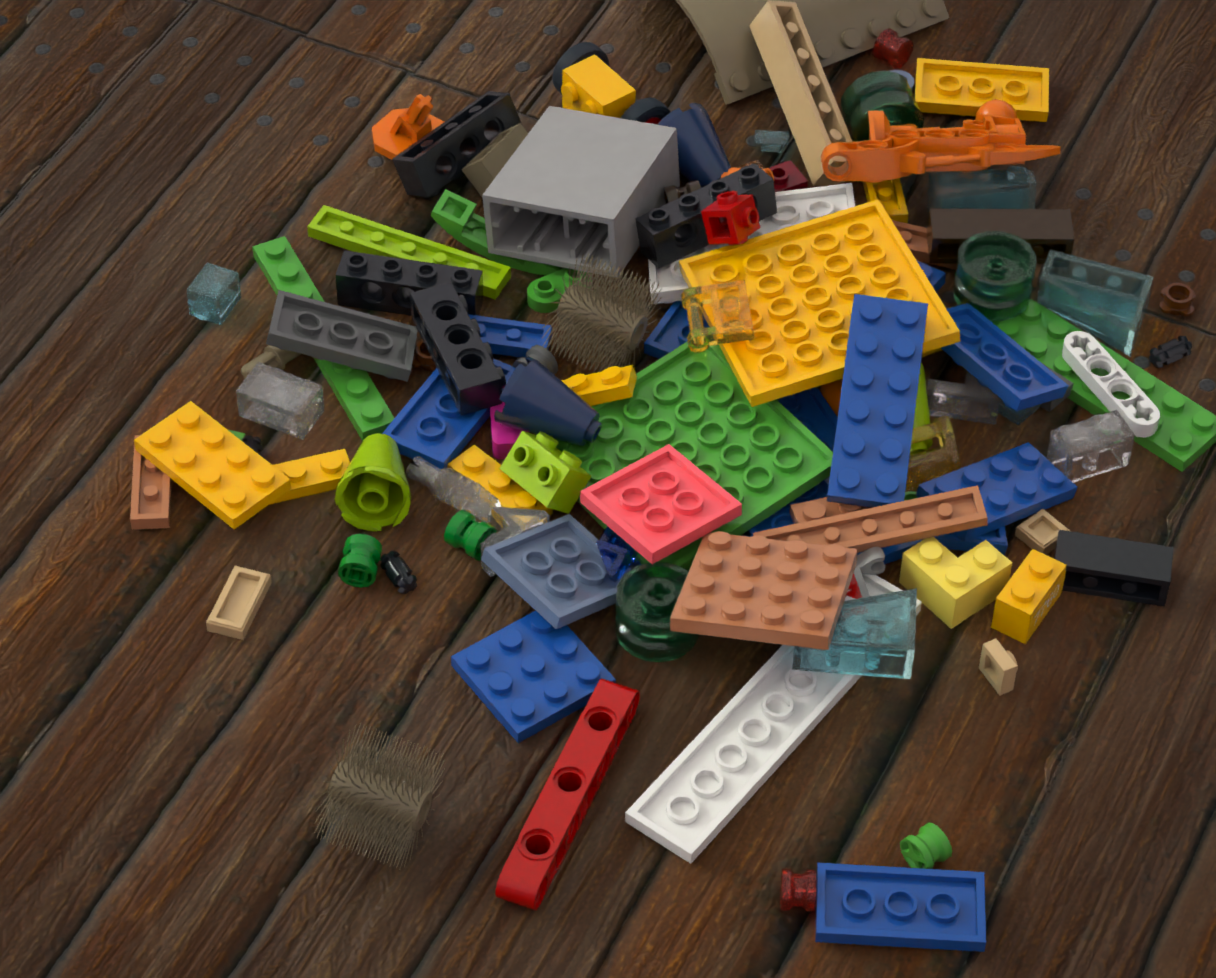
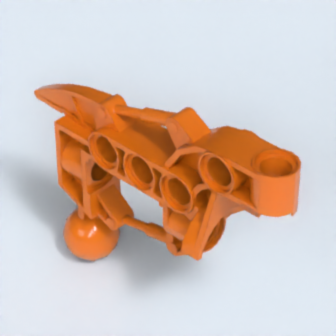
(904, 149)

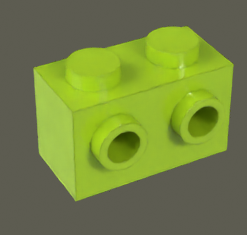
(546, 471)

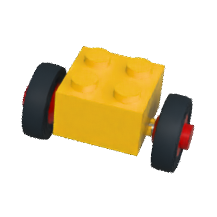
(593, 87)

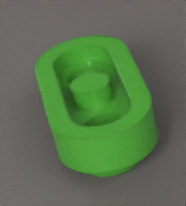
(542, 290)

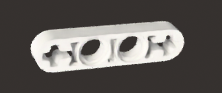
(1115, 381)

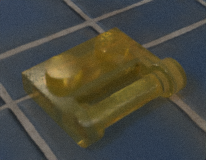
(729, 310)
(936, 461)

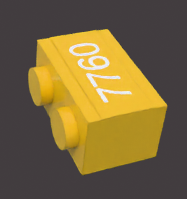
(1028, 596)

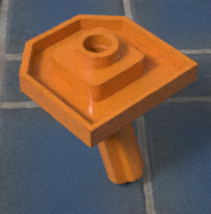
(404, 127)

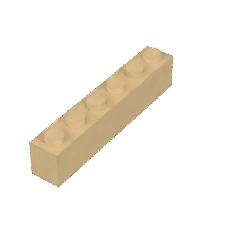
(800, 85)

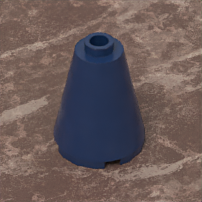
(699, 146)
(543, 403)

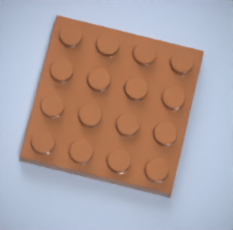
(765, 590)

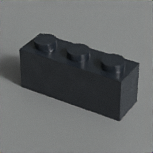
(1115, 567)

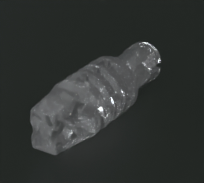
(454, 488)

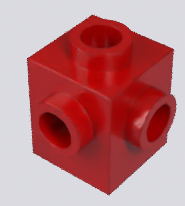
(730, 219)

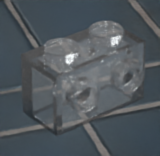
(280, 400)
(1091, 446)

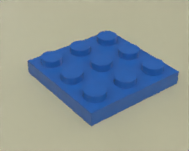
(530, 674)

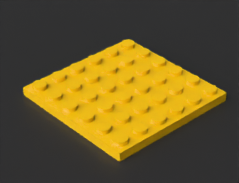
(804, 292)

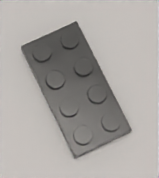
(342, 336)

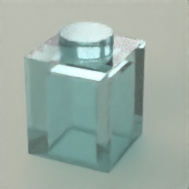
(213, 293)

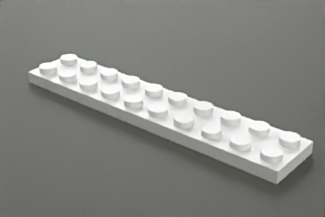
(739, 750)

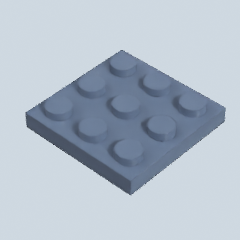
(555, 570)

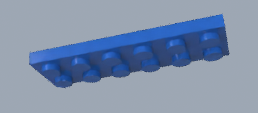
(877, 401)

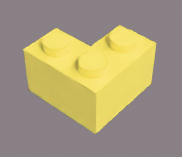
(954, 585)

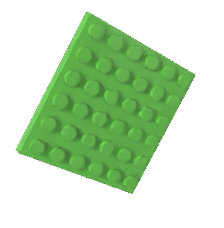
(702, 412)

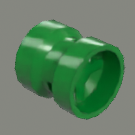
(467, 533)
(359, 561)

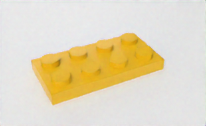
(966, 86)
(212, 464)

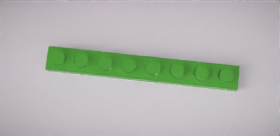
(351, 386)

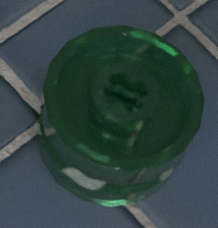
(879, 92)
(995, 274)
(644, 611)

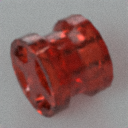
(893, 48)
(798, 890)

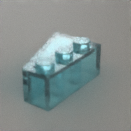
(982, 189)
(1096, 297)
(869, 640)

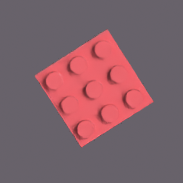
(660, 503)

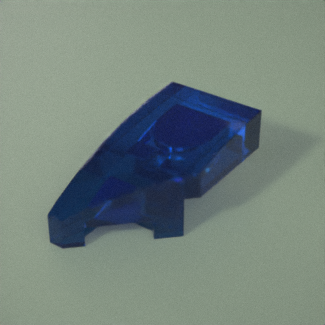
(615, 553)

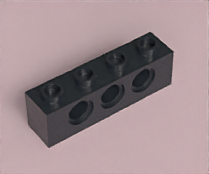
(453, 144)
(678, 226)
(386, 282)
(457, 348)

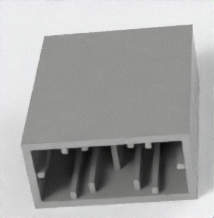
(579, 189)

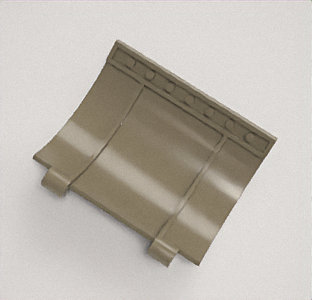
(834, 26)

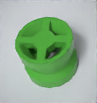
(926, 847)

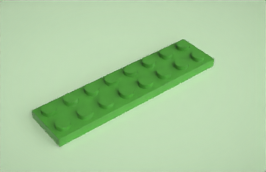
(1183, 426)

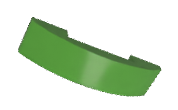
(459, 220)

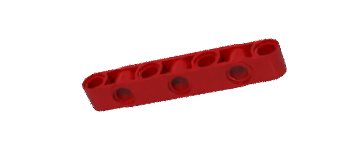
(558, 812)

